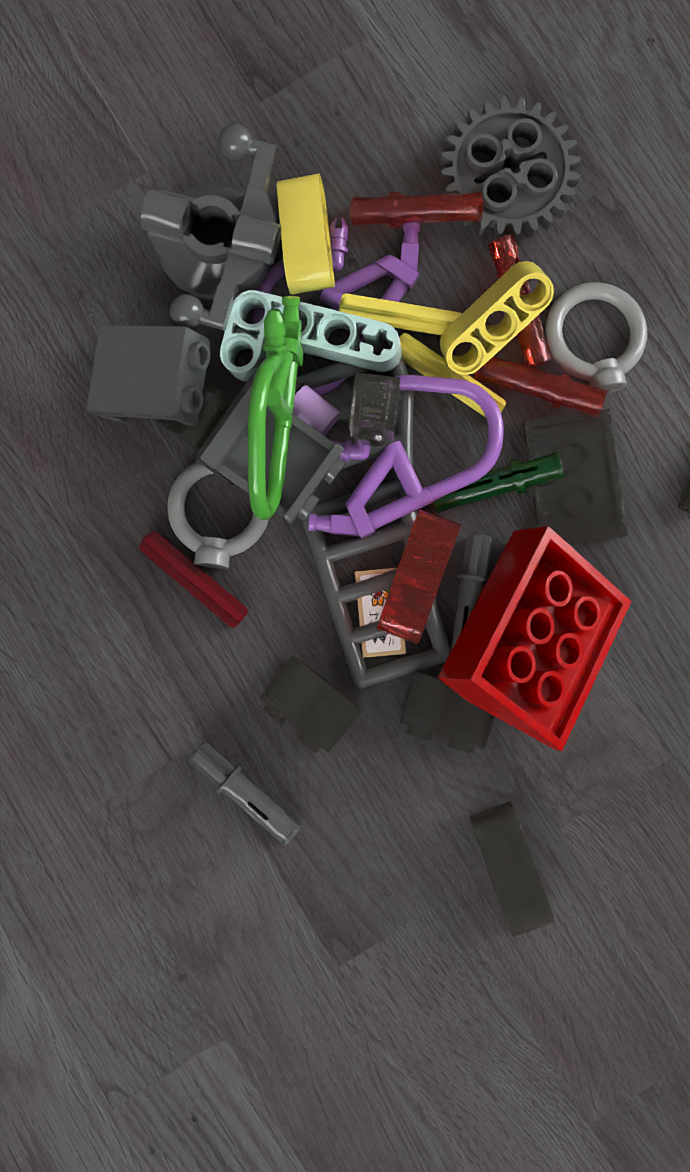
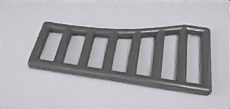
(326, 555)

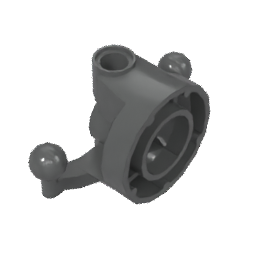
(215, 272)

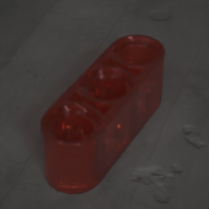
(418, 576)

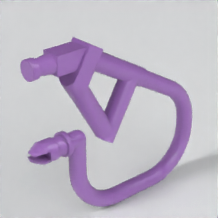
(401, 271)
(394, 455)

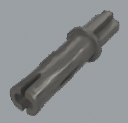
(472, 578)
(244, 793)

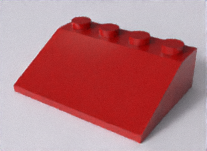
(536, 637)

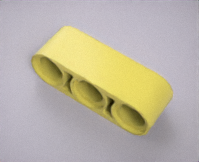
(305, 234)
(501, 296)

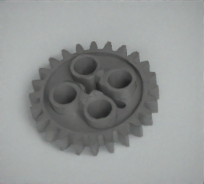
(494, 135)

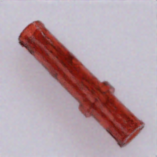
(416, 209)
(532, 337)
(546, 386)

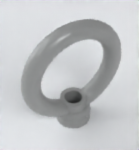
(606, 373)
(209, 551)

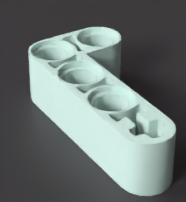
(314, 338)

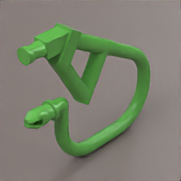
(273, 388)

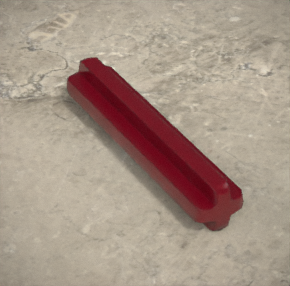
(193, 579)

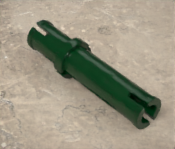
(505, 480)

